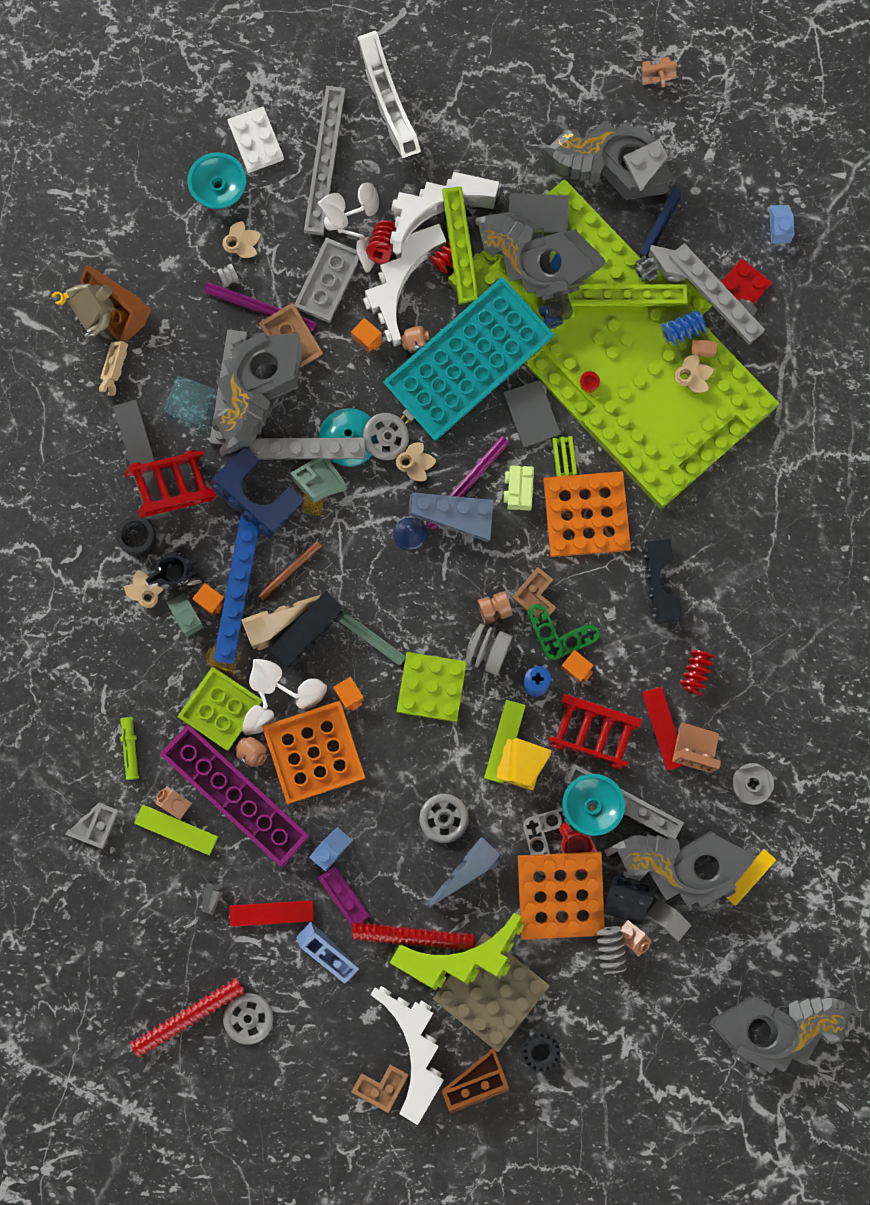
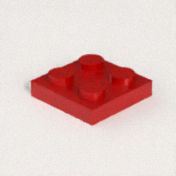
(746, 282)

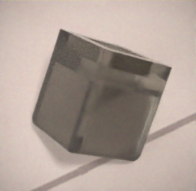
(559, 306)

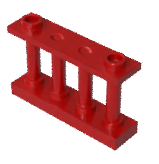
(168, 502)
(609, 717)

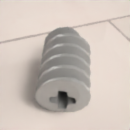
(613, 949)

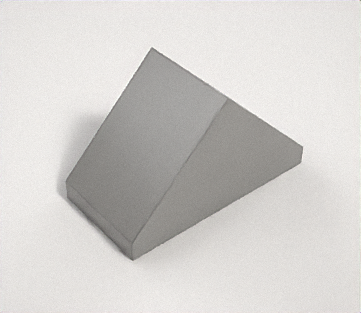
(669, 919)

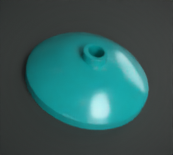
(214, 170)
(342, 421)
(600, 792)

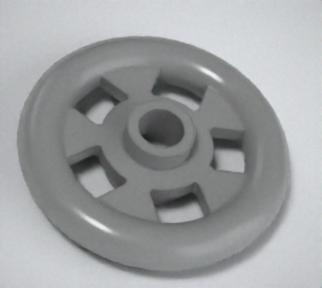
(401, 432)
(454, 832)
(262, 1028)

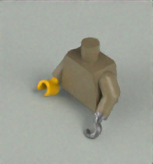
(91, 307)

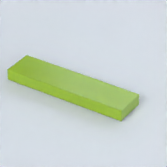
(507, 729)
(176, 830)

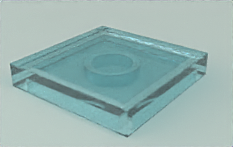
(189, 400)

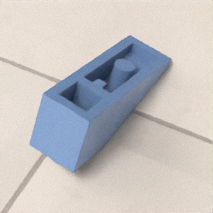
(326, 952)

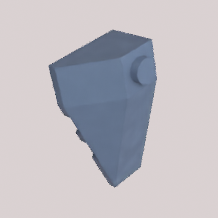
(475, 864)

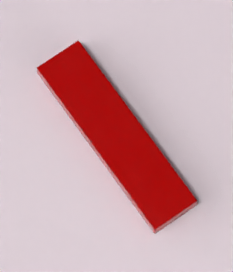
(662, 725)
(271, 913)

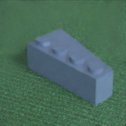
(459, 514)

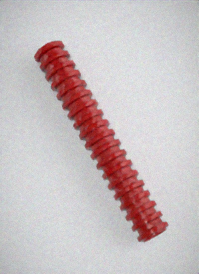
(413, 936)
(187, 1017)

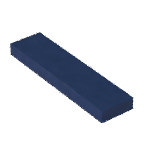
(661, 222)

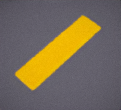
(751, 876)

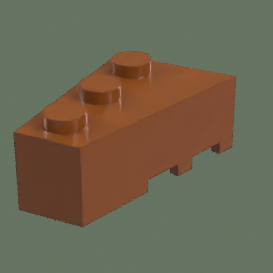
(476, 1084)

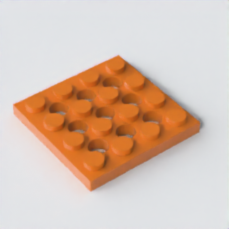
(593, 484)
(294, 726)
(550, 886)

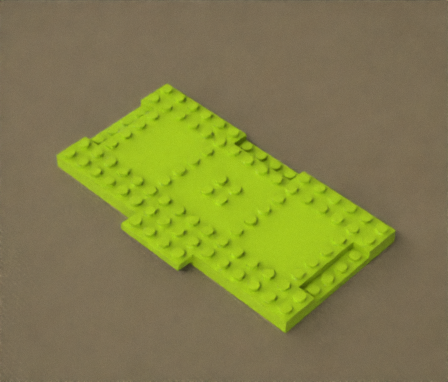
(639, 411)

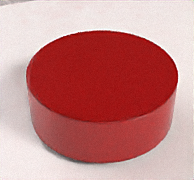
(589, 381)

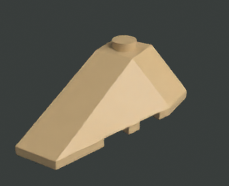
(267, 627)

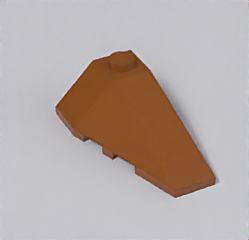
(129, 310)

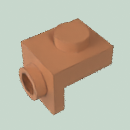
(172, 802)
(635, 938)

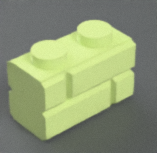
(520, 488)

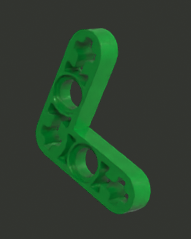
(560, 641)

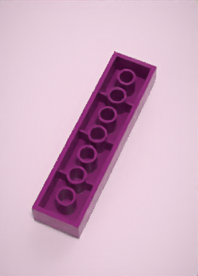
(235, 795)

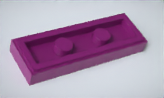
(343, 896)

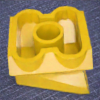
(522, 763)

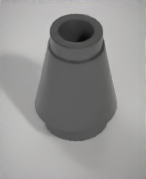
(211, 896)

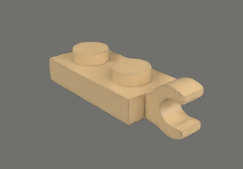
(112, 367)

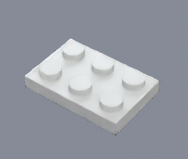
(255, 139)

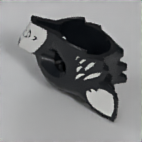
(174, 571)

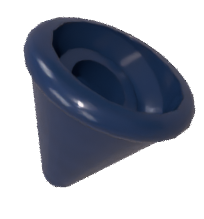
(410, 533)

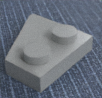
(645, 162)
(95, 826)

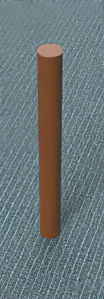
(289, 570)

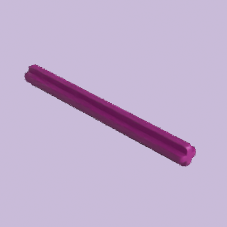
(248, 302)
(477, 471)

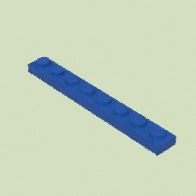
(236, 593)

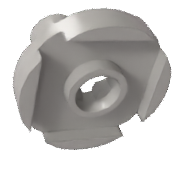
(762, 790)

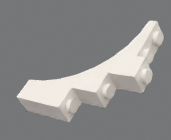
(387, 98)
(414, 210)
(395, 274)
(423, 1082)

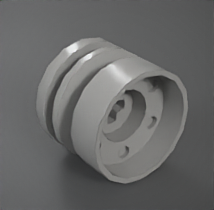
(488, 649)

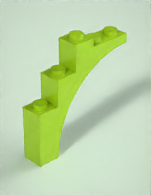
(463, 966)

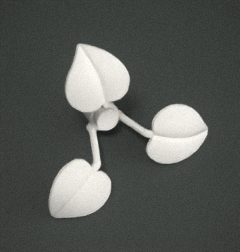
(336, 219)
(264, 680)

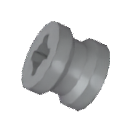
(228, 275)

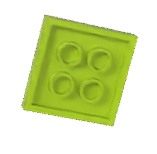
(431, 687)
(219, 708)

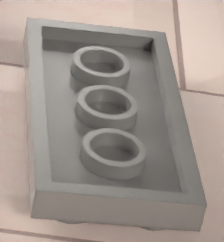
(327, 280)

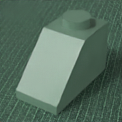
(185, 615)

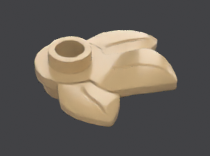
(244, 240)
(696, 374)
(418, 461)
(138, 590)

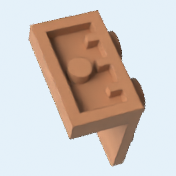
(696, 748)

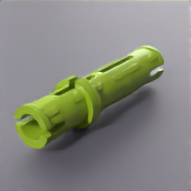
(128, 739)

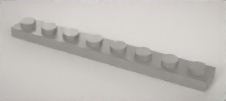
(324, 158)

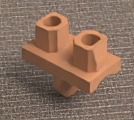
(659, 72)

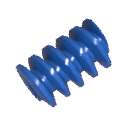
(683, 327)
(543, 677)

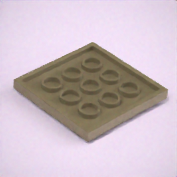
(490, 1004)

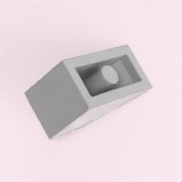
(667, 267)

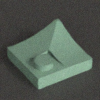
(318, 479)

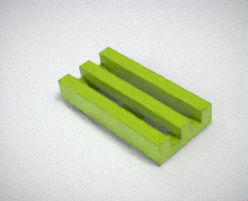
(562, 440)

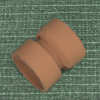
(494, 607)

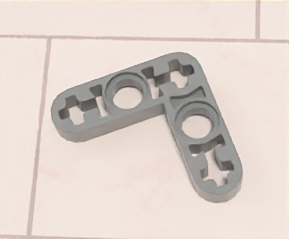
(542, 828)

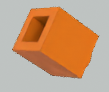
(367, 335)
(209, 600)
(577, 667)
(349, 694)

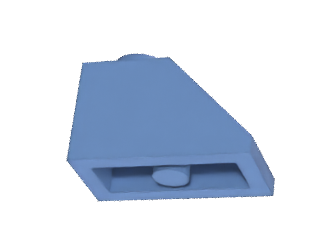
(781, 224)
(330, 849)

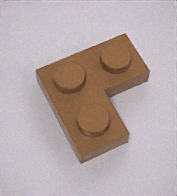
(531, 593)
(382, 1093)

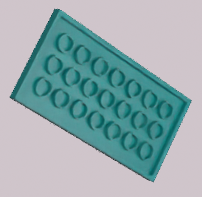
(469, 358)

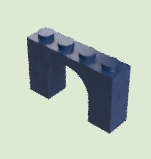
(266, 518)

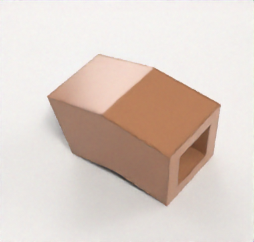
(704, 348)

